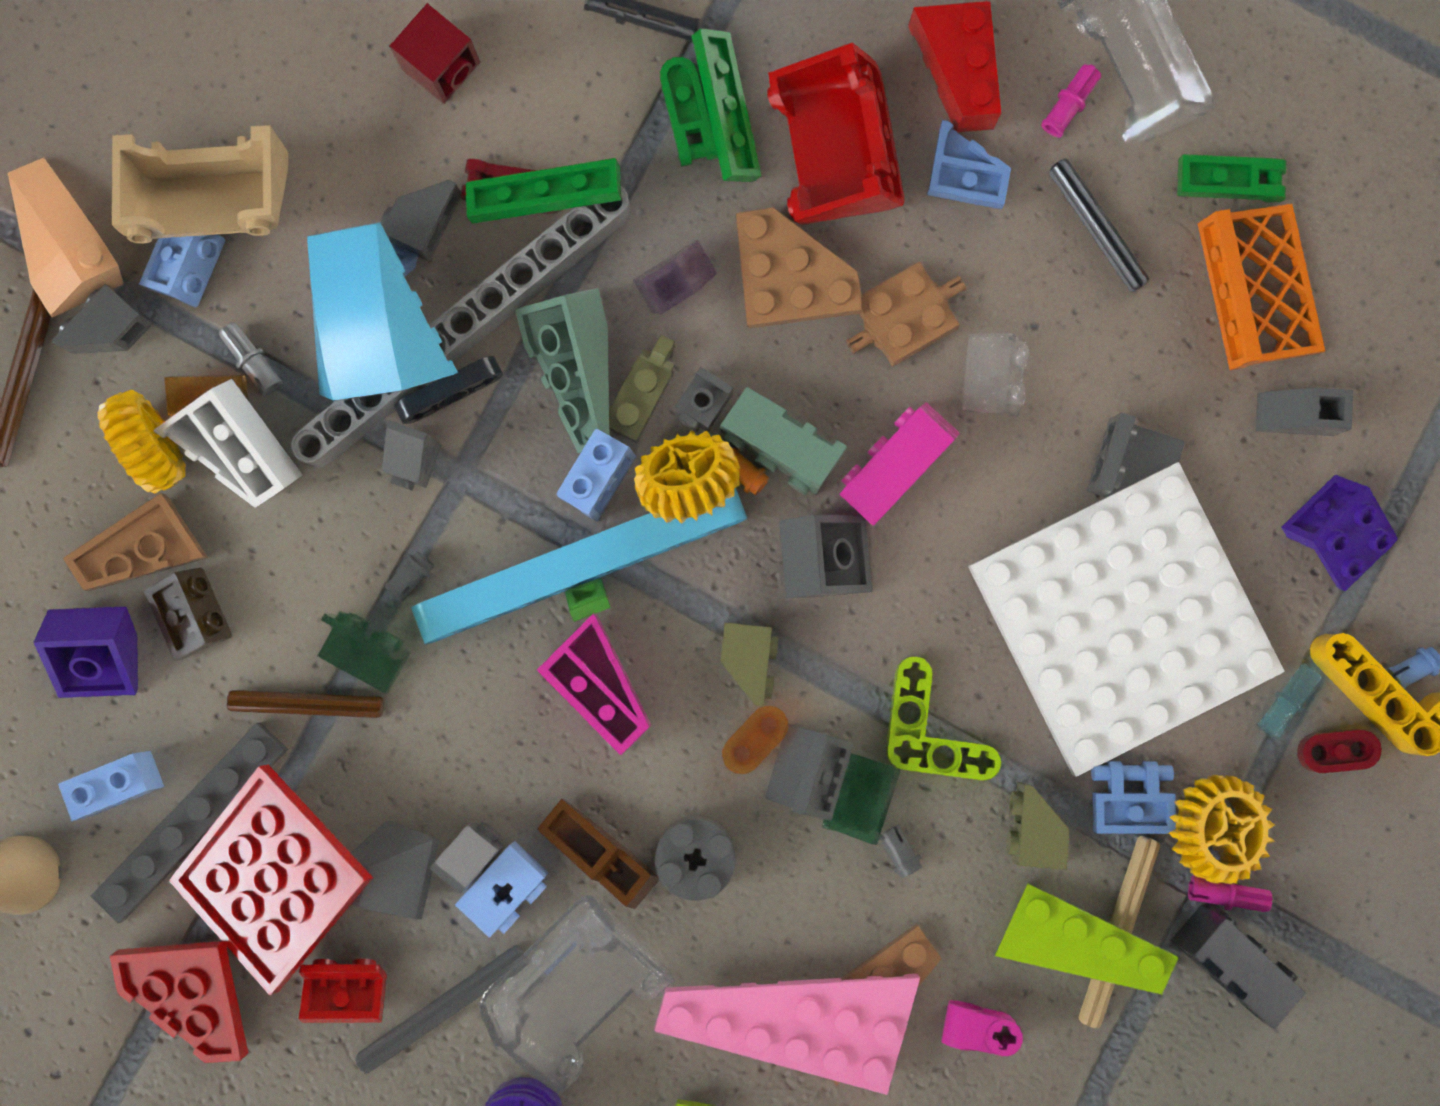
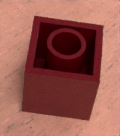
(435, 53)

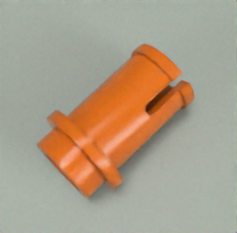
(750, 476)

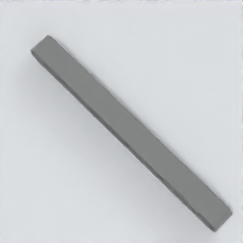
(484, 322)

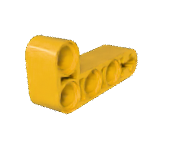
(1378, 691)

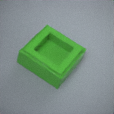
(587, 599)

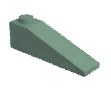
(572, 349)

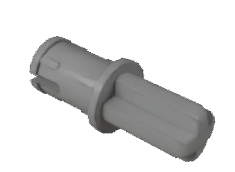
(250, 359)

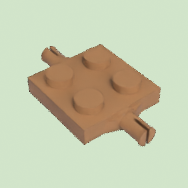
(906, 314)

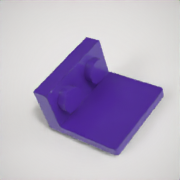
(1343, 529)

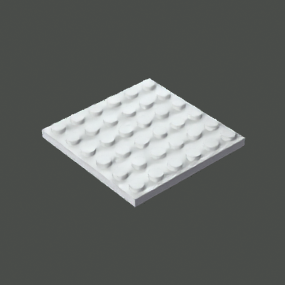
(1126, 619)

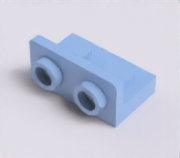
(182, 266)
(596, 474)

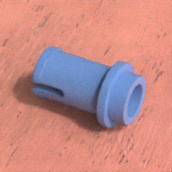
(1415, 668)

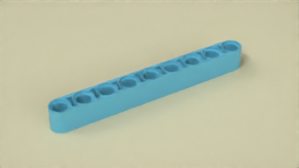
(565, 569)

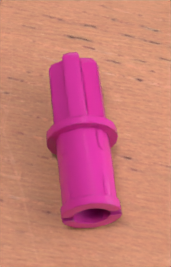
(1071, 100)
(1229, 895)

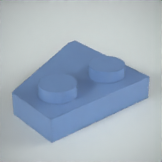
(966, 171)

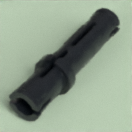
(684, 27)

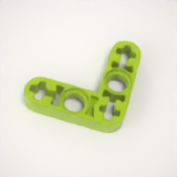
(915, 732)

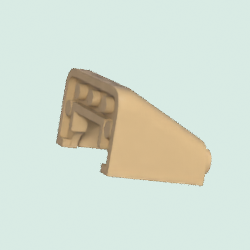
(198, 188)

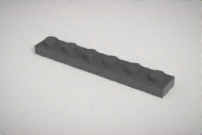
(186, 824)

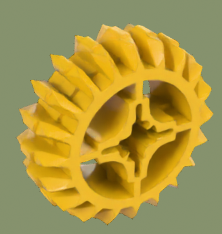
(146, 456)
(687, 476)
(1207, 822)

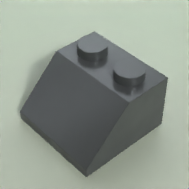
(825, 555)

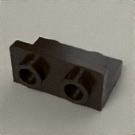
(187, 612)

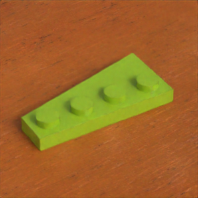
(1073, 941)

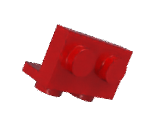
(342, 992)

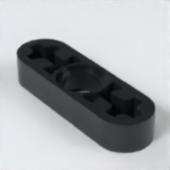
(448, 390)

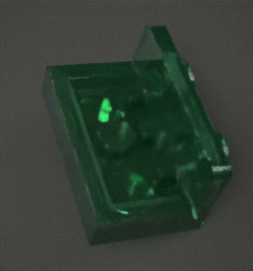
(863, 799)

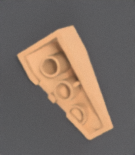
(58, 241)

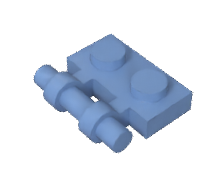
(1133, 811)

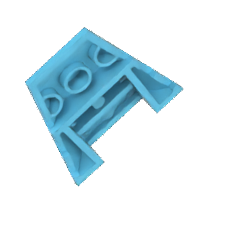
(368, 318)

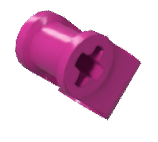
(973, 1029)

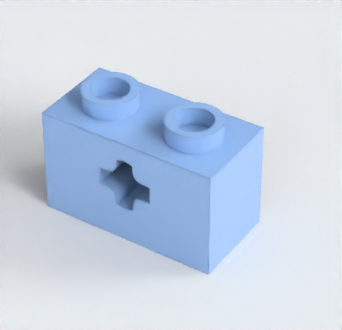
(111, 785)
(481, 900)

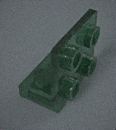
(363, 653)

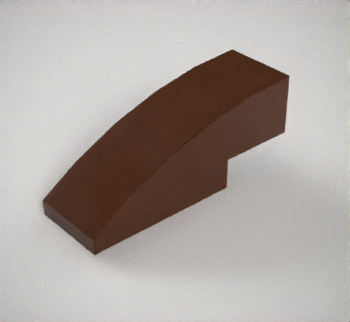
(598, 854)

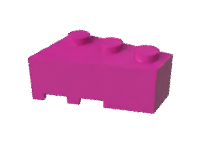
(897, 462)
(596, 685)

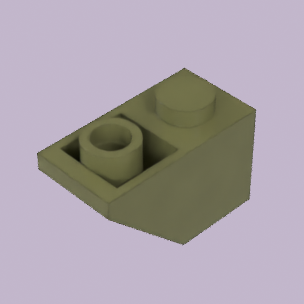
(746, 658)
(1038, 833)

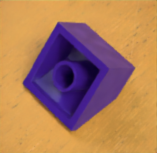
(89, 651)

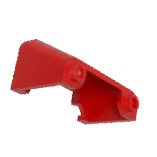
(838, 136)

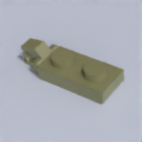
(642, 390)

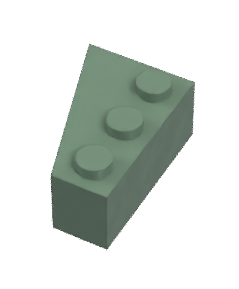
(781, 442)

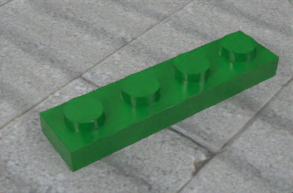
(726, 105)
(543, 190)

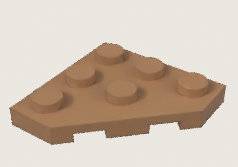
(791, 273)

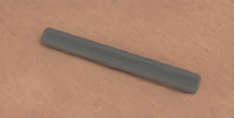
(435, 1012)

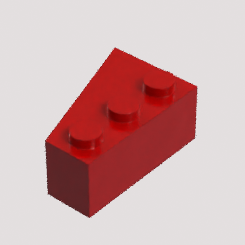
(962, 60)

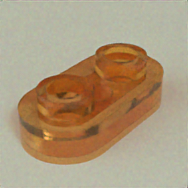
(755, 739)

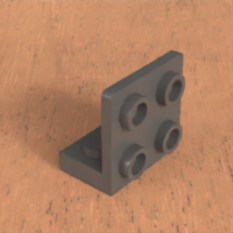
(1130, 455)
(809, 772)

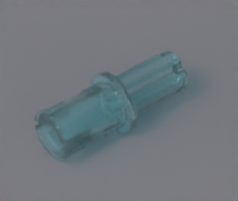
(1289, 701)

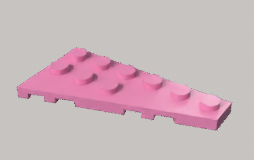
(813, 1026)

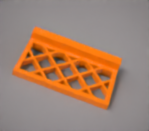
(1229, 286)

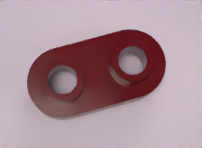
(1337, 753)

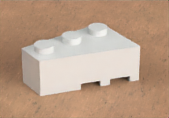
(233, 443)

